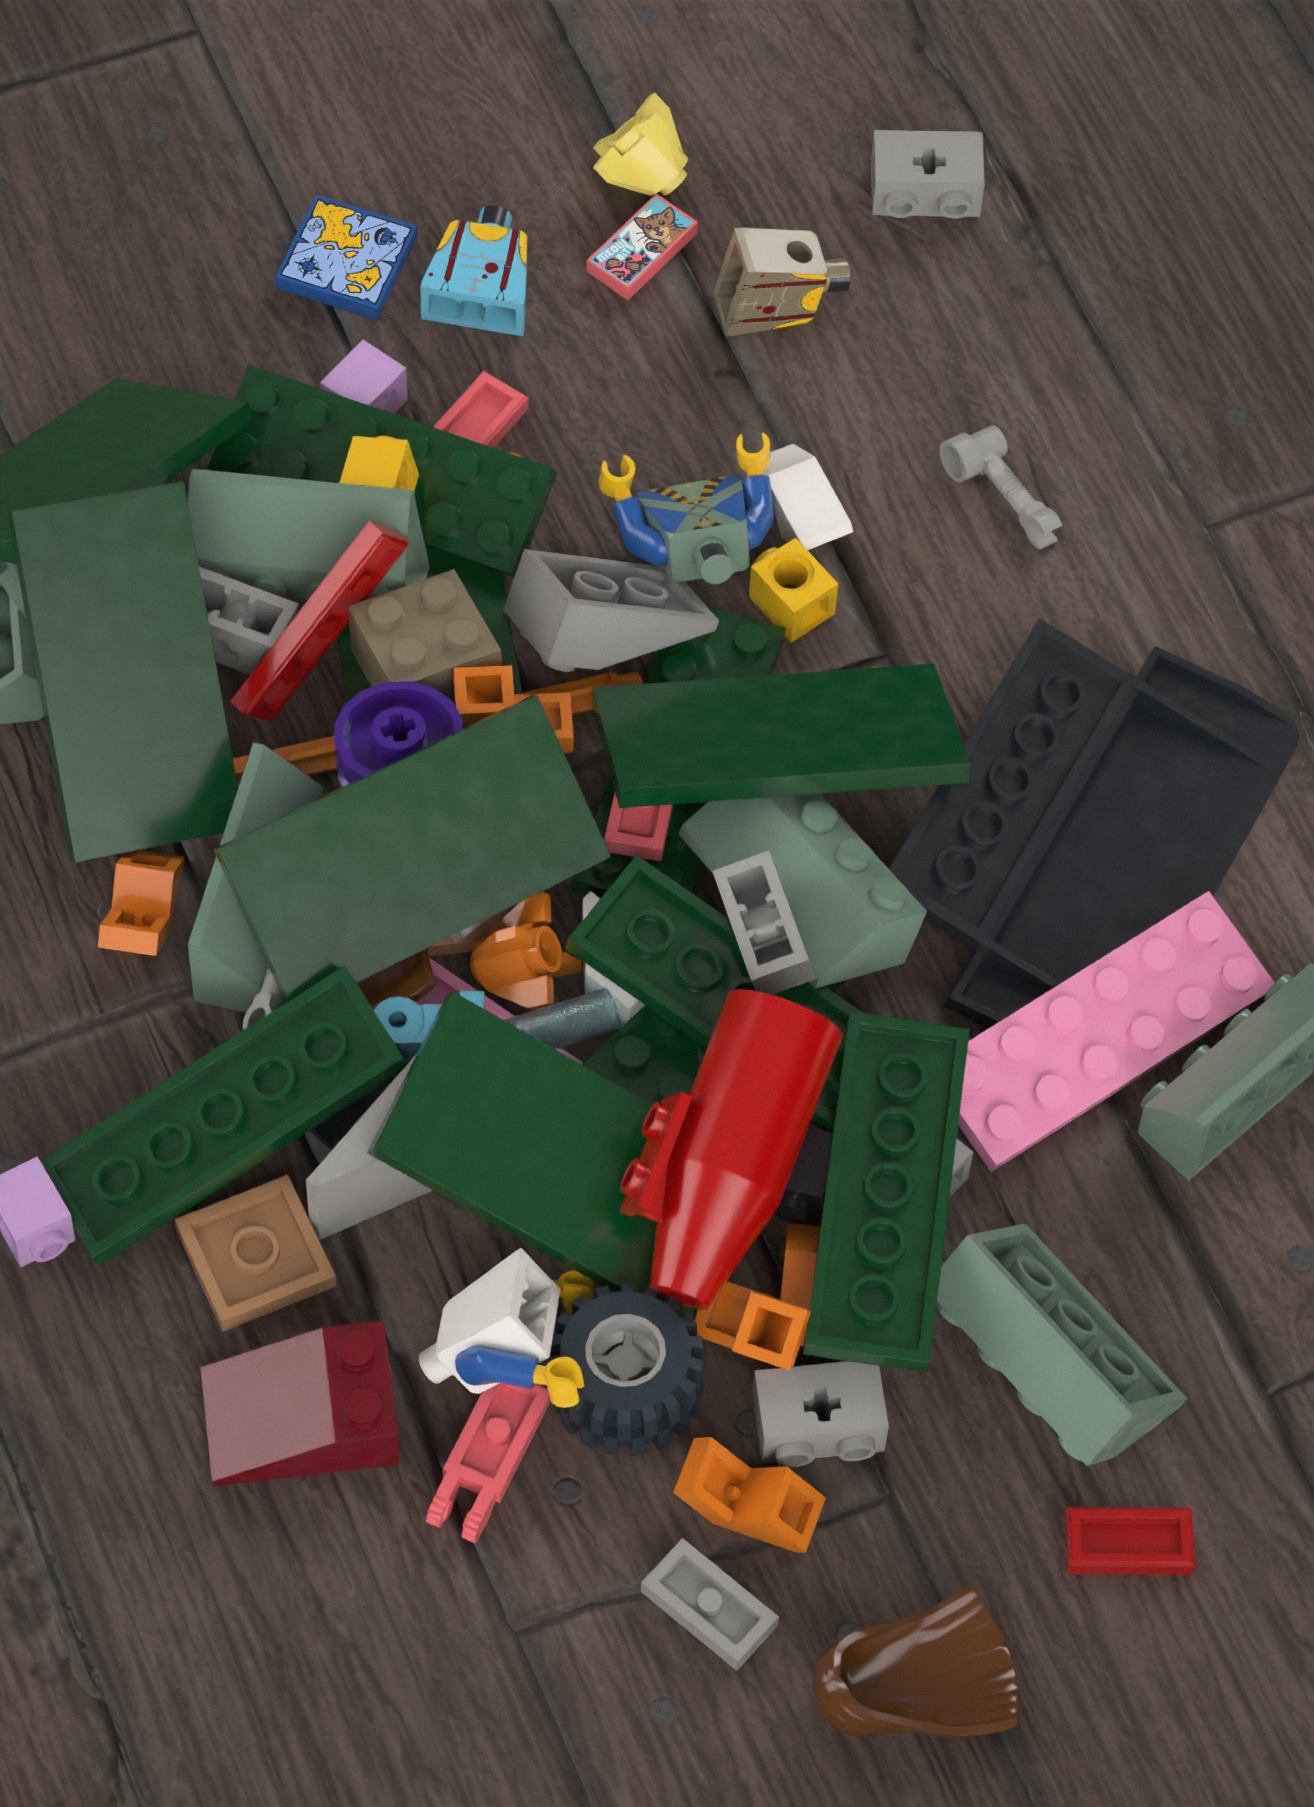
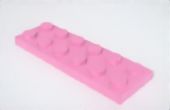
(1106, 1028)

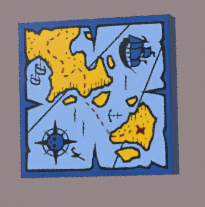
(346, 257)

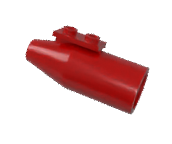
(729, 1147)

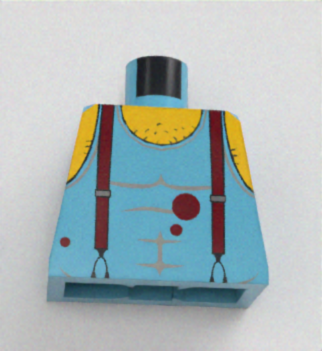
(479, 275)

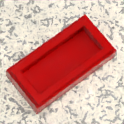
(1129, 1541)

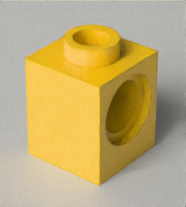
(380, 463)
(795, 608)

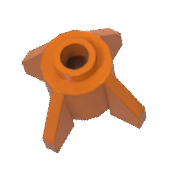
(522, 957)

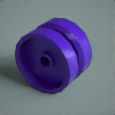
(388, 725)

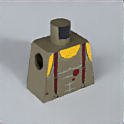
(774, 279)

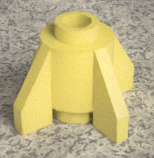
(644, 152)

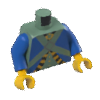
(697, 525)

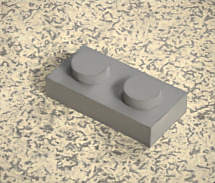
(709, 1604)

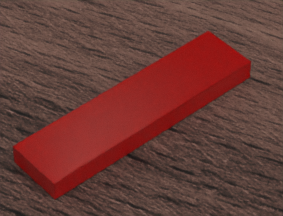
(319, 621)

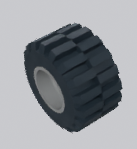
(636, 1366)

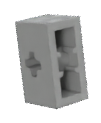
(927, 173)
(243, 620)
(764, 924)
(850, 1402)

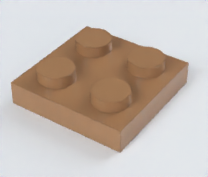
(255, 1253)

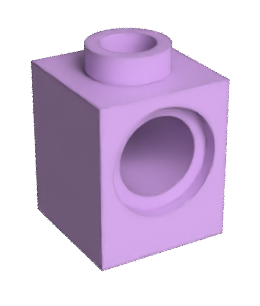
(369, 378)
(33, 1214)

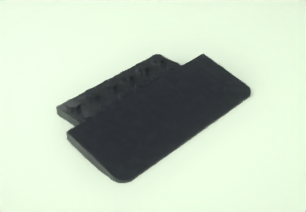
(1087, 813)

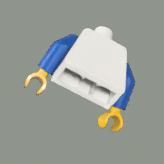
(506, 1328)

